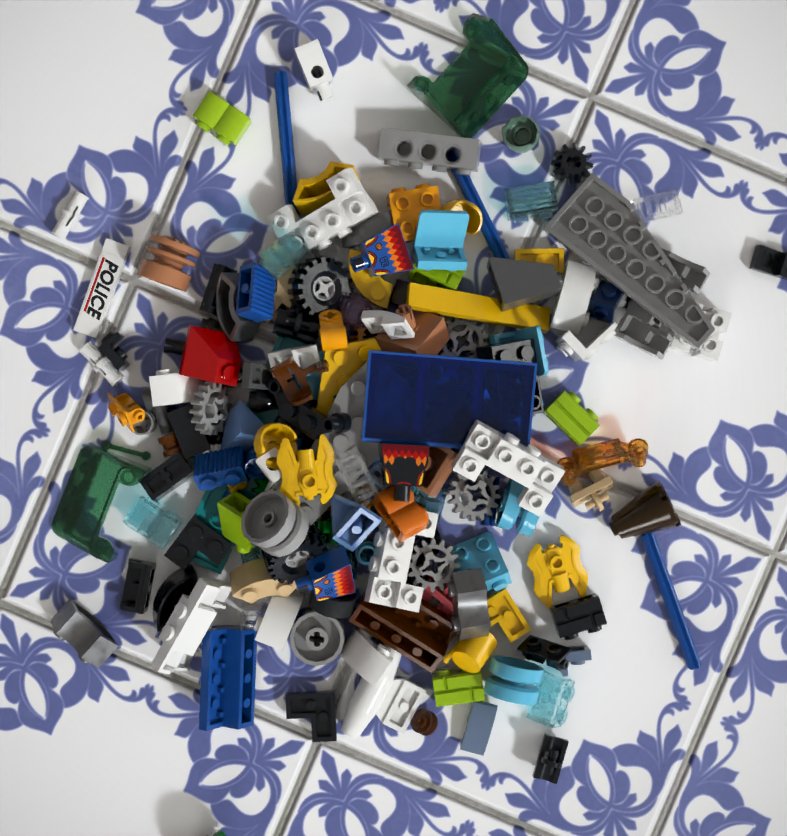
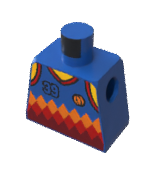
(383, 254)
(328, 575)

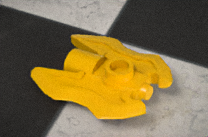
(308, 473)
(555, 567)

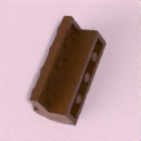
(415, 635)

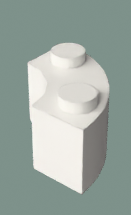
(574, 297)
(172, 388)
(278, 619)
(365, 655)

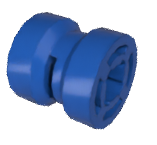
(251, 467)

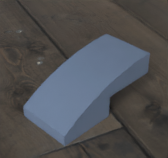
(478, 727)

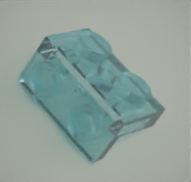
(552, 700)

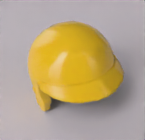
(270, 437)

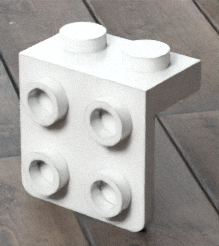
(571, 346)

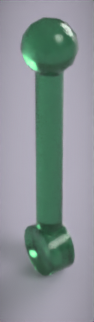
(106, 445)

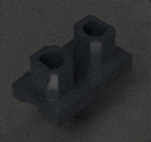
(296, 326)
(550, 758)

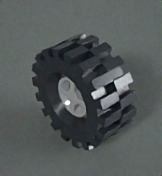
(331, 290)
(293, 565)

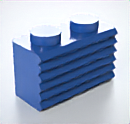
(255, 293)
(220, 468)

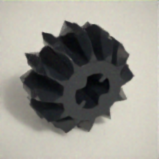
(566, 157)

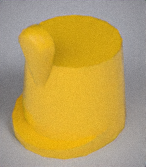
(472, 653)

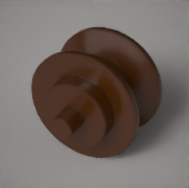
(424, 722)

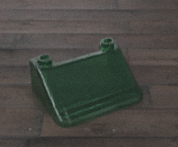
(475, 80)
(90, 497)

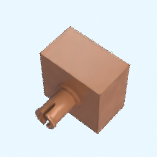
(429, 331)
(437, 470)

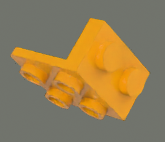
(407, 205)

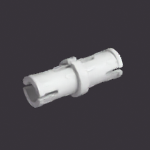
(70, 215)
(101, 364)

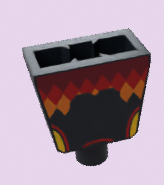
(403, 467)

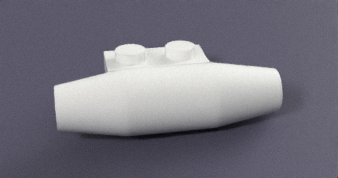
(390, 699)

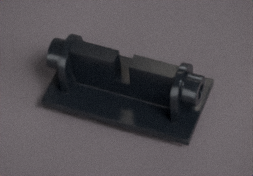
(209, 300)
(540, 650)

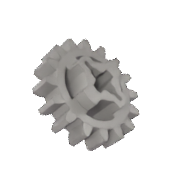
(470, 328)
(210, 408)
(468, 503)
(444, 560)

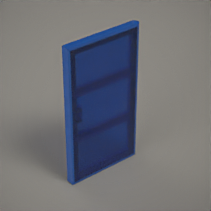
(440, 397)

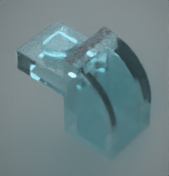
(283, 255)

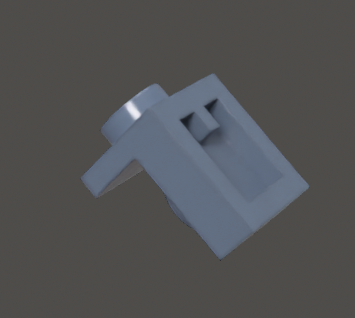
(577, 657)

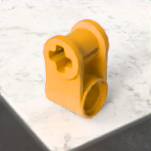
(332, 330)

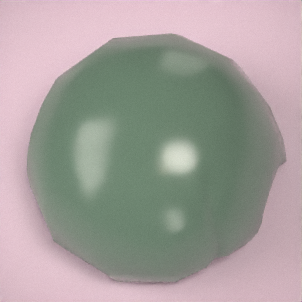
(521, 134)

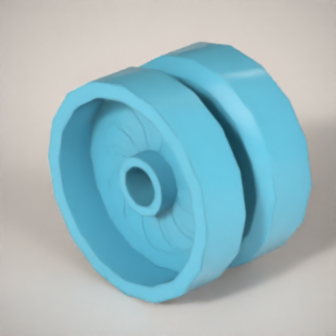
(510, 511)
(513, 680)

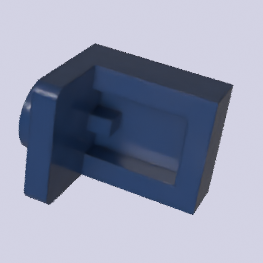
(605, 302)

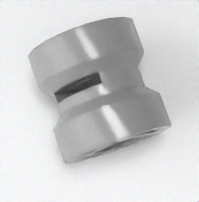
(142, 428)

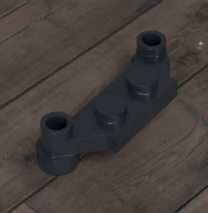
(306, 417)

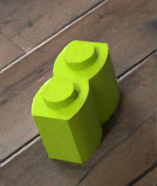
(222, 119)

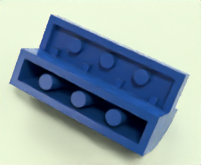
(228, 678)

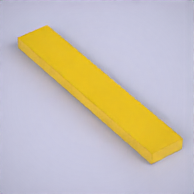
(475, 307)

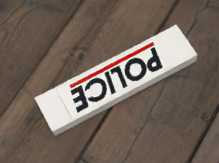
(102, 288)

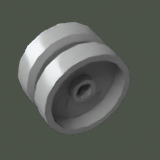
(275, 523)
(312, 649)

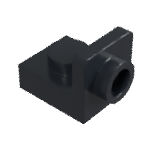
(115, 355)

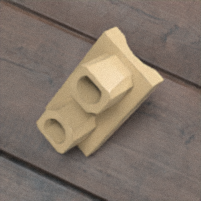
(599, 485)

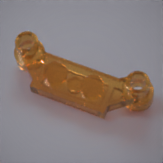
(602, 456)

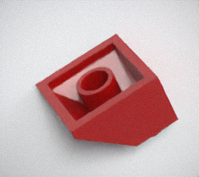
(210, 356)

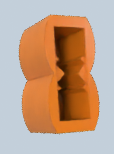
(402, 517)

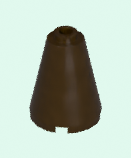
(645, 513)

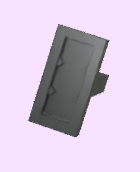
(253, 376)

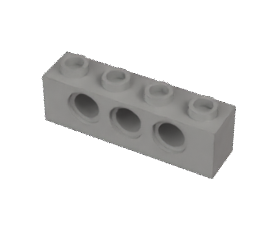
(393, 139)

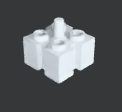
(712, 348)

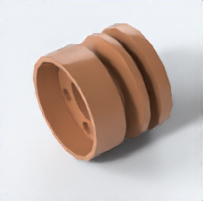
(168, 262)

